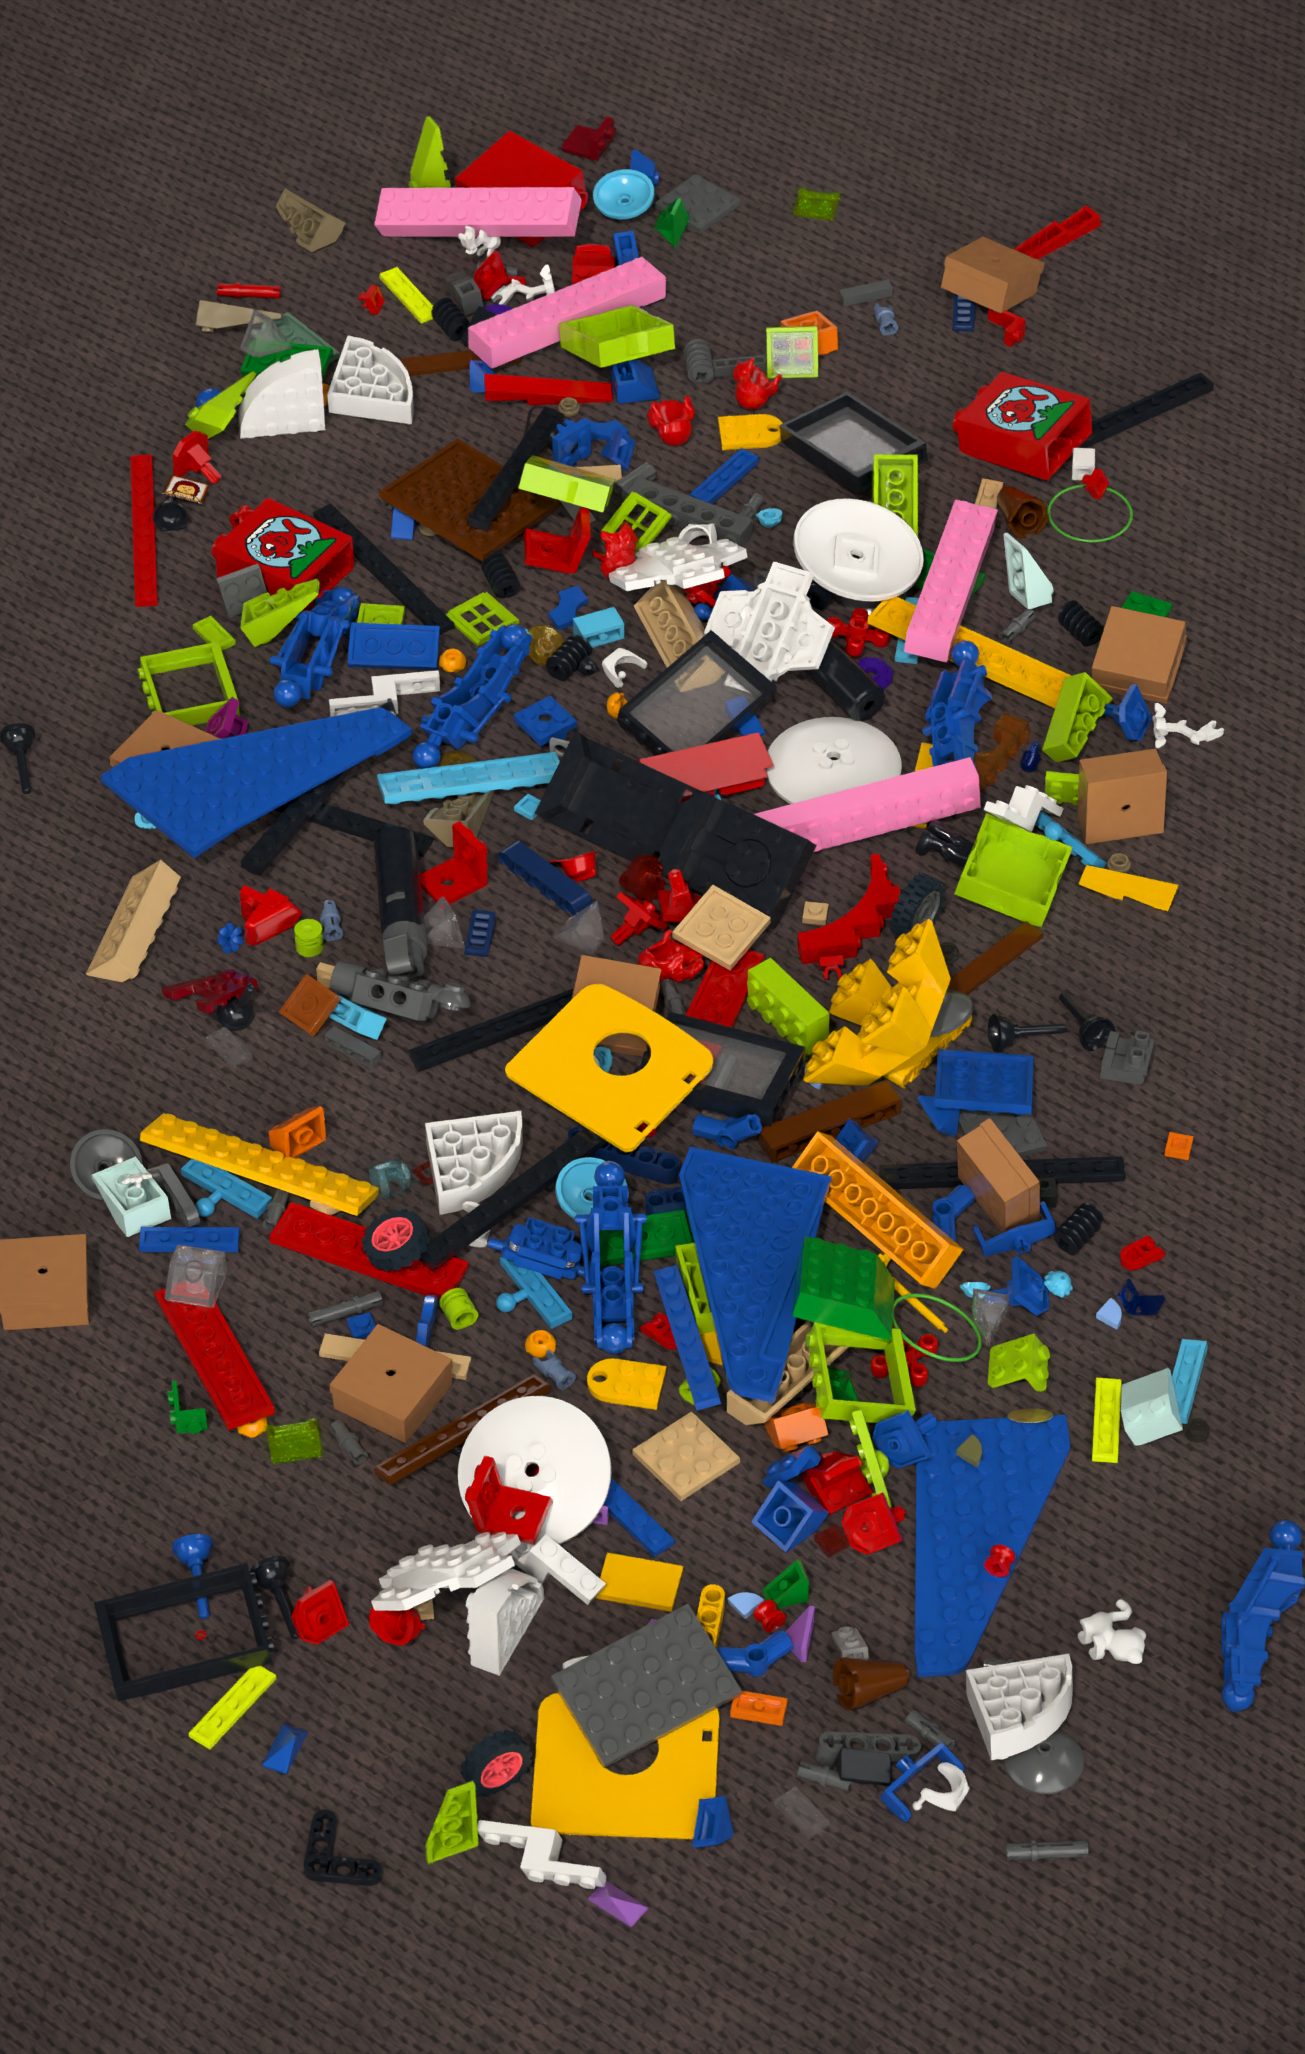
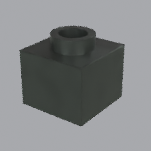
(1048, 1192)

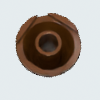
(1022, 511)
(867, 1680)

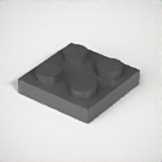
(240, 587)

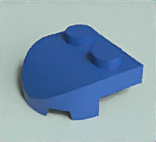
(791, 1465)

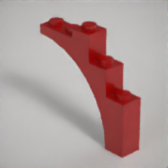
(861, 922)

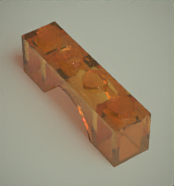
(1009, 734)

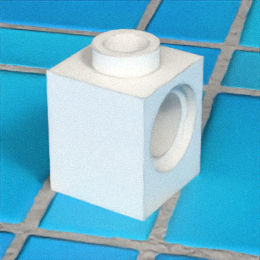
(1082, 462)

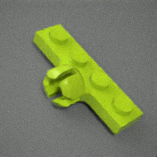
(875, 1462)

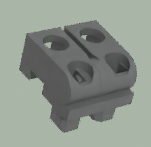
(1127, 1058)

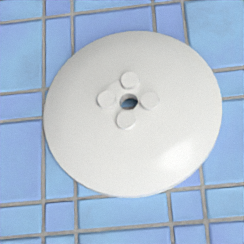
(847, 527)
(804, 752)
(561, 1442)

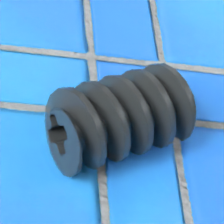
(699, 361)

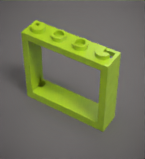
(182, 659)
(897, 1369)

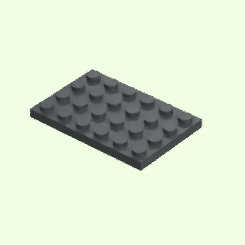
(646, 1685)

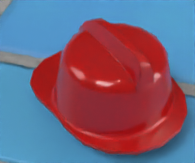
(579, 867)
(396, 1625)

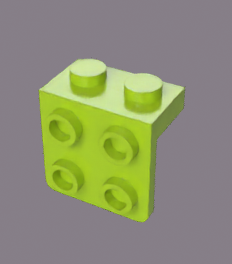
(1019, 1360)

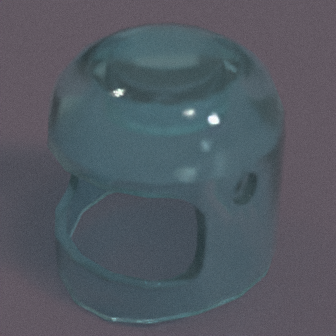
(389, 1170)

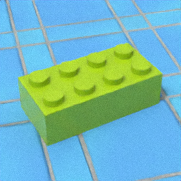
(897, 486)
(786, 1005)

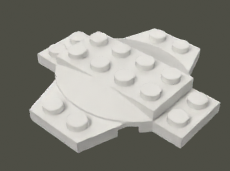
(678, 564)
(773, 623)
(455, 1567)

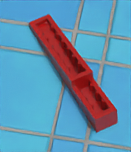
(1058, 235)
(544, 390)

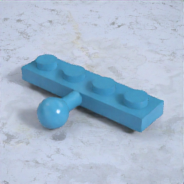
(1056, 832)
(224, 1186)
(537, 1291)

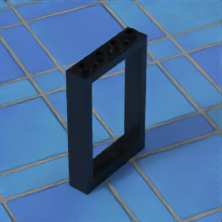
(173, 1594)

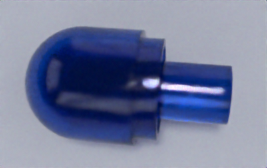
(1031, 758)

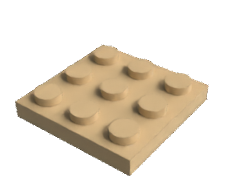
(721, 927)
(686, 1456)

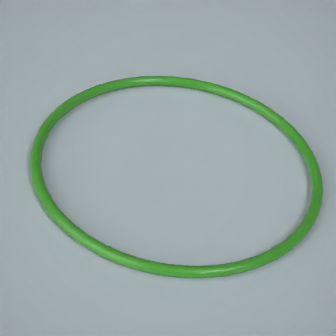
(1086, 540)
(949, 1305)

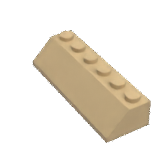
(669, 620)
(135, 923)
(795, 1378)

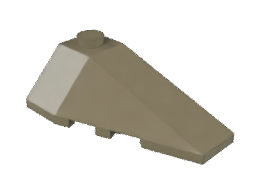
(312, 224)
(224, 316)
(467, 809)

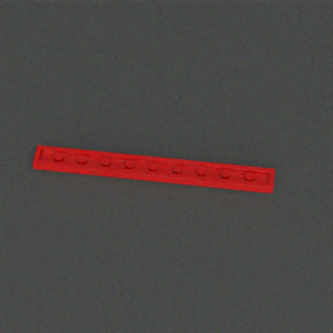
(143, 531)

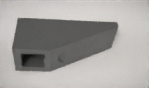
(464, 291)

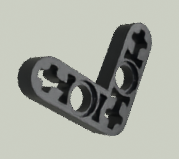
(325, 1858)

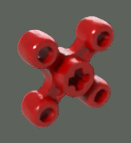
(858, 632)
(917, 1372)

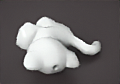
(1122, 1643)

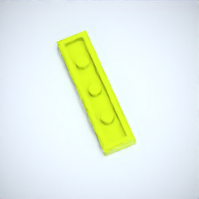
(407, 294)
(1106, 1420)
(232, 1706)

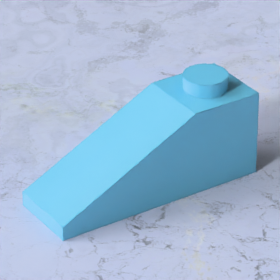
(358, 1018)

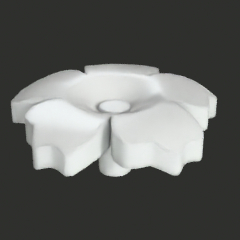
(137, 1178)

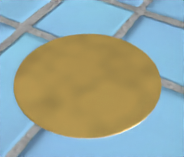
(1030, 1415)

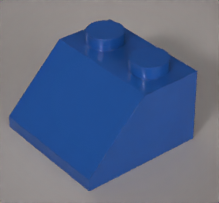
(789, 1515)

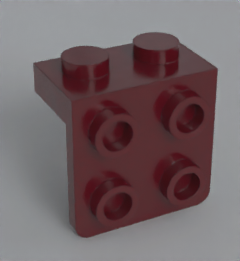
(590, 142)

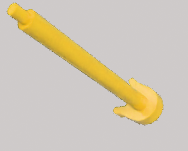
(914, 1301)

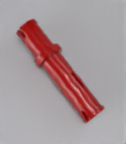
(256, 291)

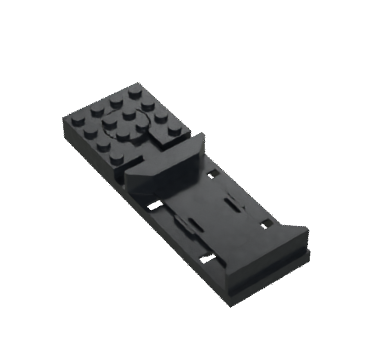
(702, 837)

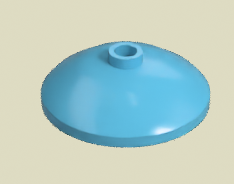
(623, 194)
(575, 1184)

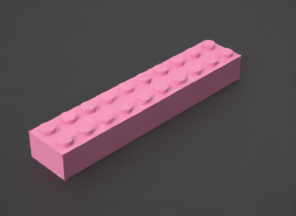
(493, 210)
(537, 322)
(950, 581)
(882, 805)

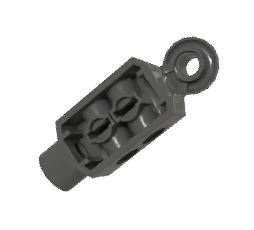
(396, 993)

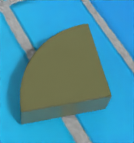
(970, 1451)

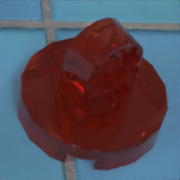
(643, 877)

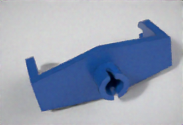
(1017, 1237)
(909, 1771)

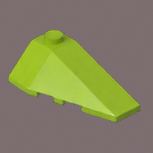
(428, 162)
(218, 411)
(269, 614)
(455, 1824)

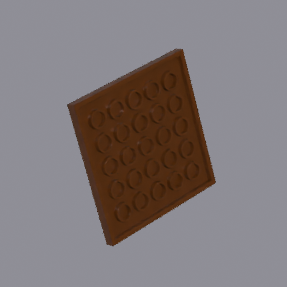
(448, 488)

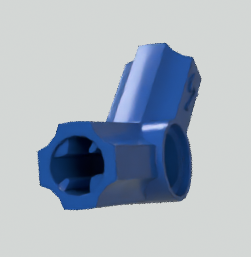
(727, 1132)
(948, 1208)
(757, 1657)

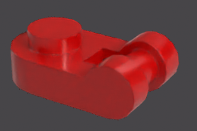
(1134, 1255)
(663, 1336)

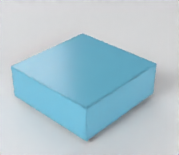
(527, 806)

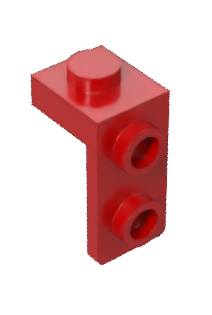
(1014, 325)

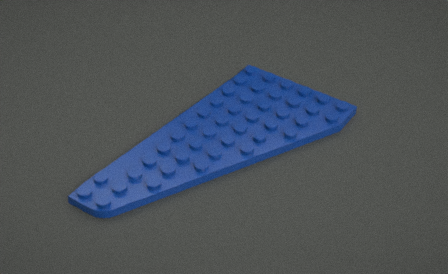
(223, 784)
(747, 1241)
(965, 1514)

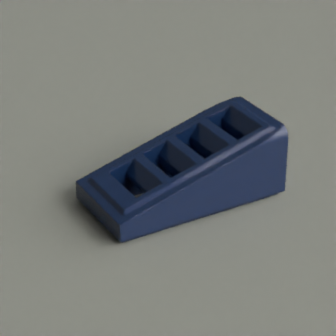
(963, 312)
(481, 920)

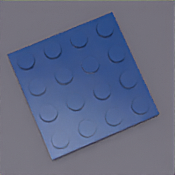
(984, 1081)

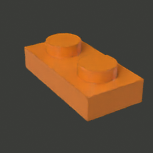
(759, 1708)

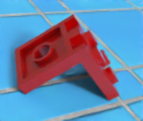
(563, 552)
(465, 869)
(495, 1504)

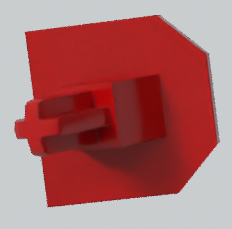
(492, 276)
(194, 455)
(704, 592)
(679, 901)
(637, 918)
(872, 1524)
(319, 1613)

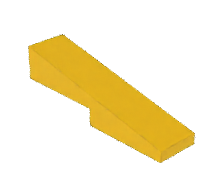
(1118, 884)

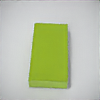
(213, 632)

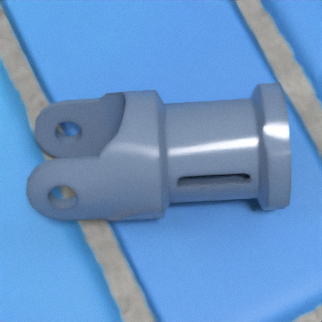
(885, 317)
(330, 921)
(555, 1370)

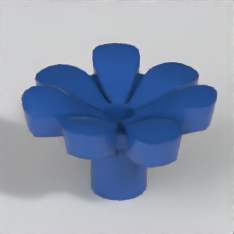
(229, 938)

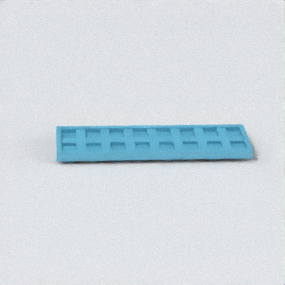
(467, 778)

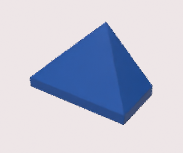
(477, 371)
(619, 449)
(944, 1119)
(284, 1748)
(712, 1822)

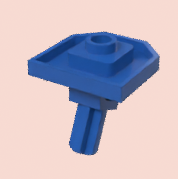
(1131, 714)
(1026, 1288)
(902, 1438)

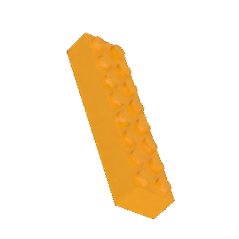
(880, 1212)

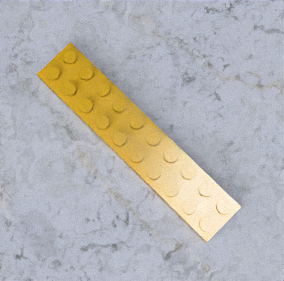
(1001, 662)
(259, 1164)

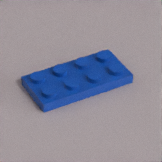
(393, 646)

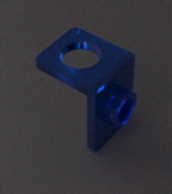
(1139, 1304)

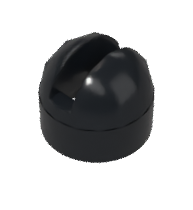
(587, 666)

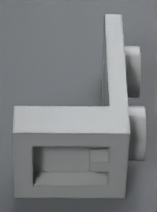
(850, 1643)

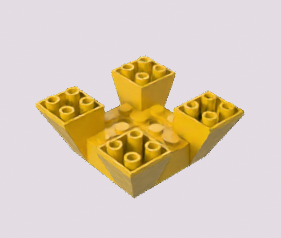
(892, 1019)

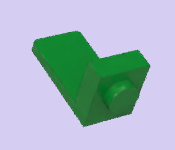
(186, 1420)

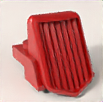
(591, 261)
(266, 914)
(837, 1481)

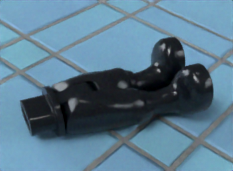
(955, 848)

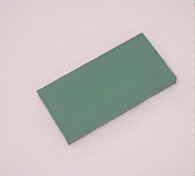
(298, 333)

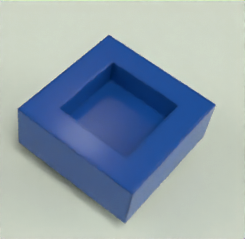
(361, 1325)

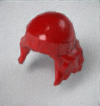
(753, 386)
(672, 420)
(619, 549)
(673, 959)

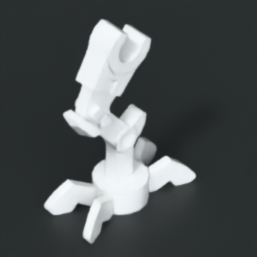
(469, 241)
(507, 292)
(1162, 728)

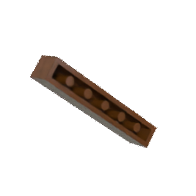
(796, 1132)

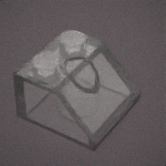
(195, 1275)

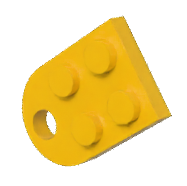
(748, 431)
(627, 1382)

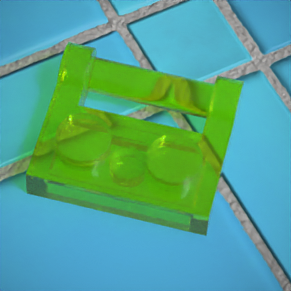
(816, 209)
(294, 1446)

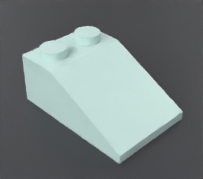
(1025, 577)
(132, 1205)
(1150, 1407)

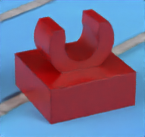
(373, 299)
(1095, 483)
(830, 963)

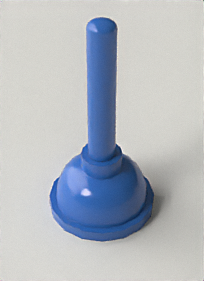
(193, 1551)

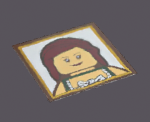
(186, 488)

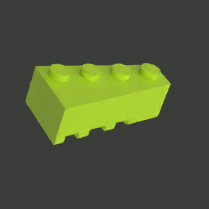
(1074, 716)

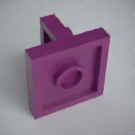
(226, 722)

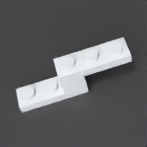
(387, 687)
(1024, 807)
(549, 1559)
(541, 1854)

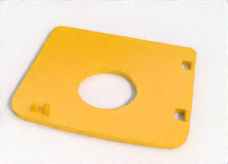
(563, 1072)
(585, 1799)

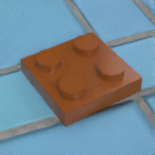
(310, 1005)

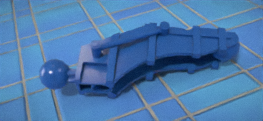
(327, 619)
(476, 696)
(956, 707)
(611, 1287)
(1264, 1595)

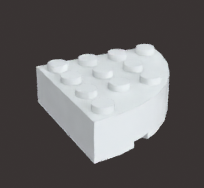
(371, 384)
(284, 399)
(472, 1157)
(499, 1617)
(1020, 1702)

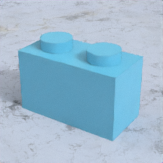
(599, 627)

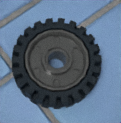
(918, 903)

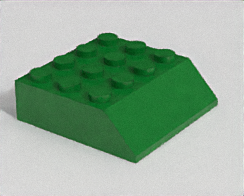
(843, 1288)

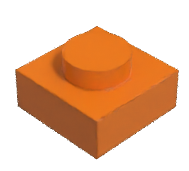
(1178, 1146)

